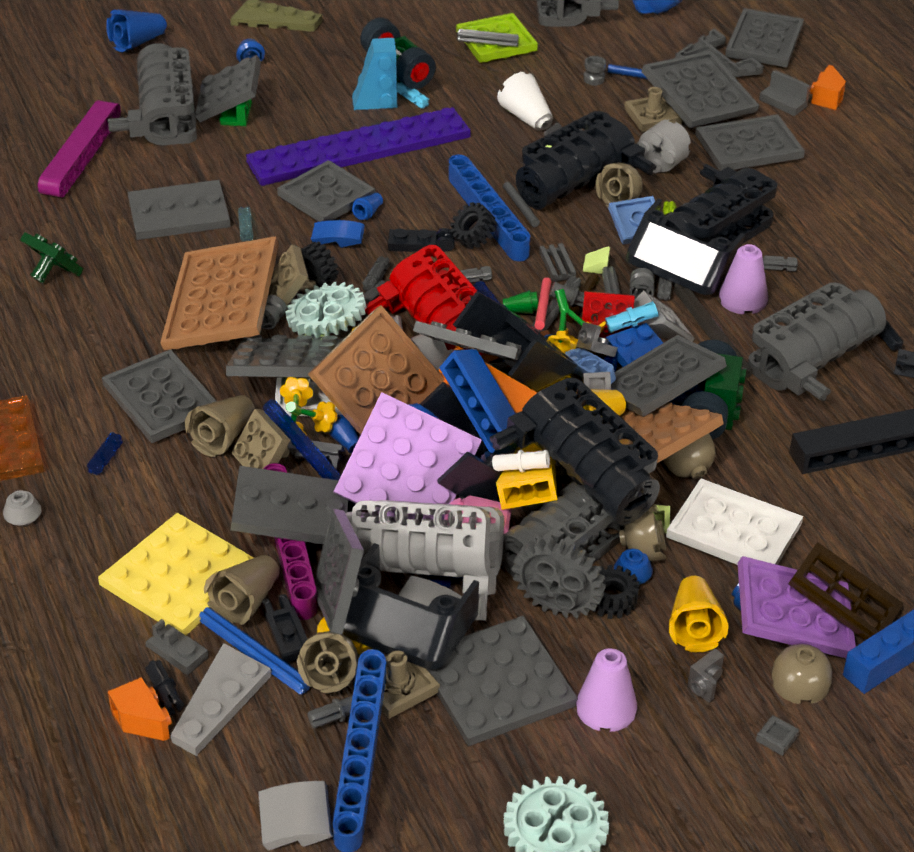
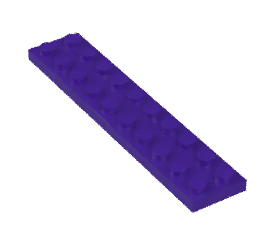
(358, 145)

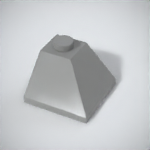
(667, 323)

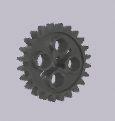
(559, 577)

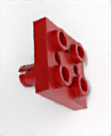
(595, 304)

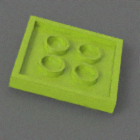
(501, 24)

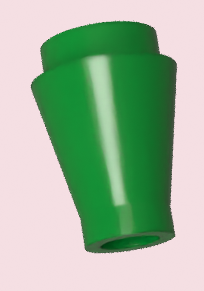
(522, 303)

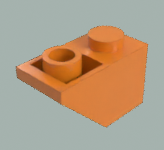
(828, 89)
(138, 710)

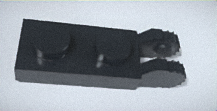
(415, 240)
(285, 628)

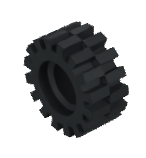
(479, 232)
(319, 264)
(621, 602)

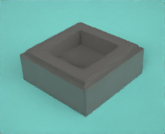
(777, 735)

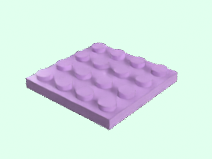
(403, 457)

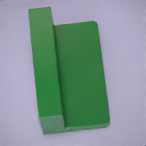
(236, 115)

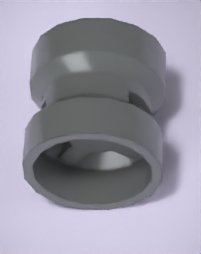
(594, 70)
(641, 280)
(274, 310)

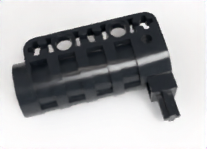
(576, 158)
(727, 206)
(588, 447)

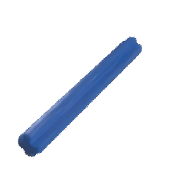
(253, 649)

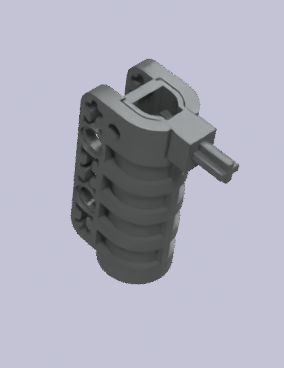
(570, 12)
(164, 98)
(813, 337)
(570, 518)

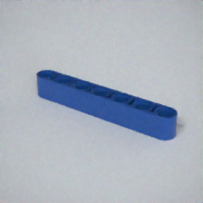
(474, 188)
(359, 761)

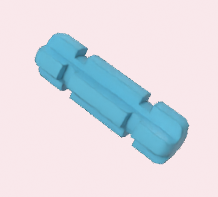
(413, 95)

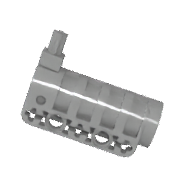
(432, 544)

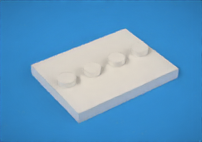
(733, 525)

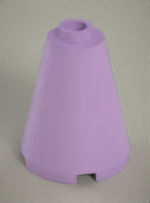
(745, 282)
(607, 693)

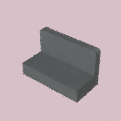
(786, 93)

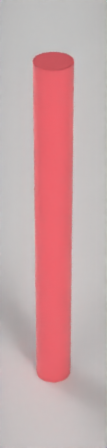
(543, 304)

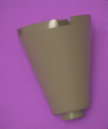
(218, 424)
(241, 588)

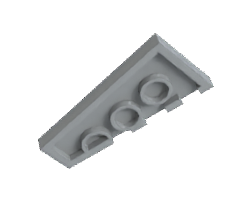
(221, 694)

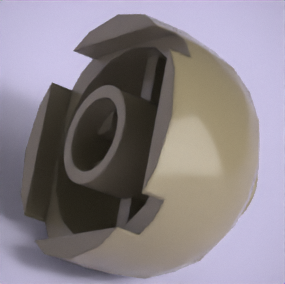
(618, 183)
(693, 459)
(645, 535)
(328, 661)
(802, 674)

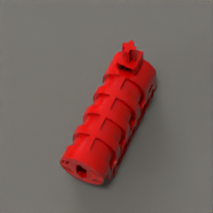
(426, 289)

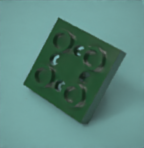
(50, 255)

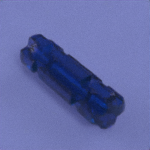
(104, 453)

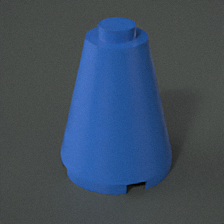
(133, 28)

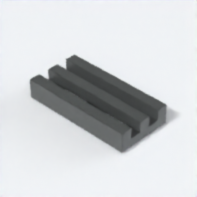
(544, 253)

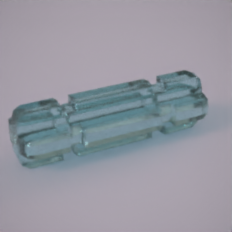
(245, 224)

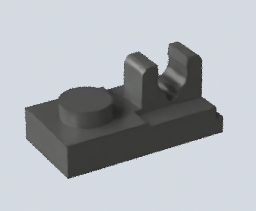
(331, 451)
(176, 647)

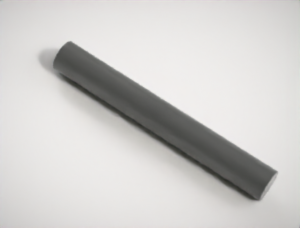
(521, 204)

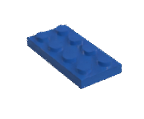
(637, 342)

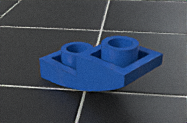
(342, 231)

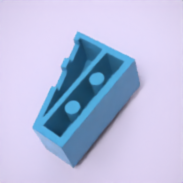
(378, 77)

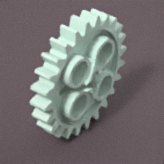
(326, 309)
(545, 808)

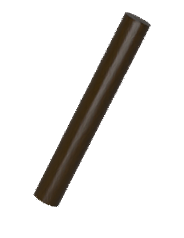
(588, 286)

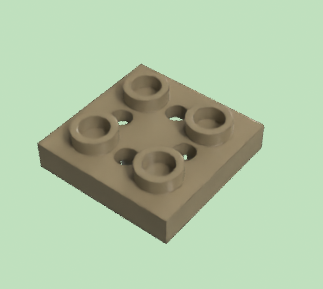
(651, 110)
(290, 275)
(267, 443)
(420, 684)

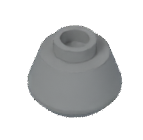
(21, 508)

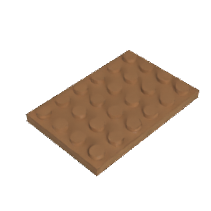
(220, 294)

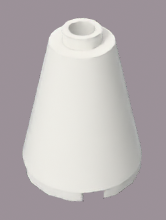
(526, 101)

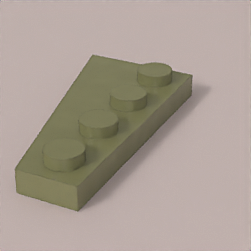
(276, 16)

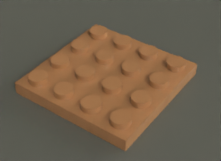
(374, 361)
(672, 427)

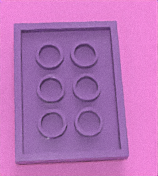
(783, 614)

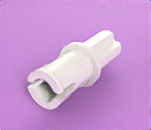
(521, 461)

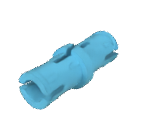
(631, 317)

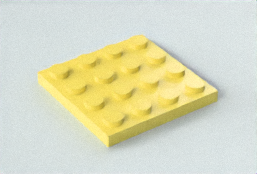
(169, 572)

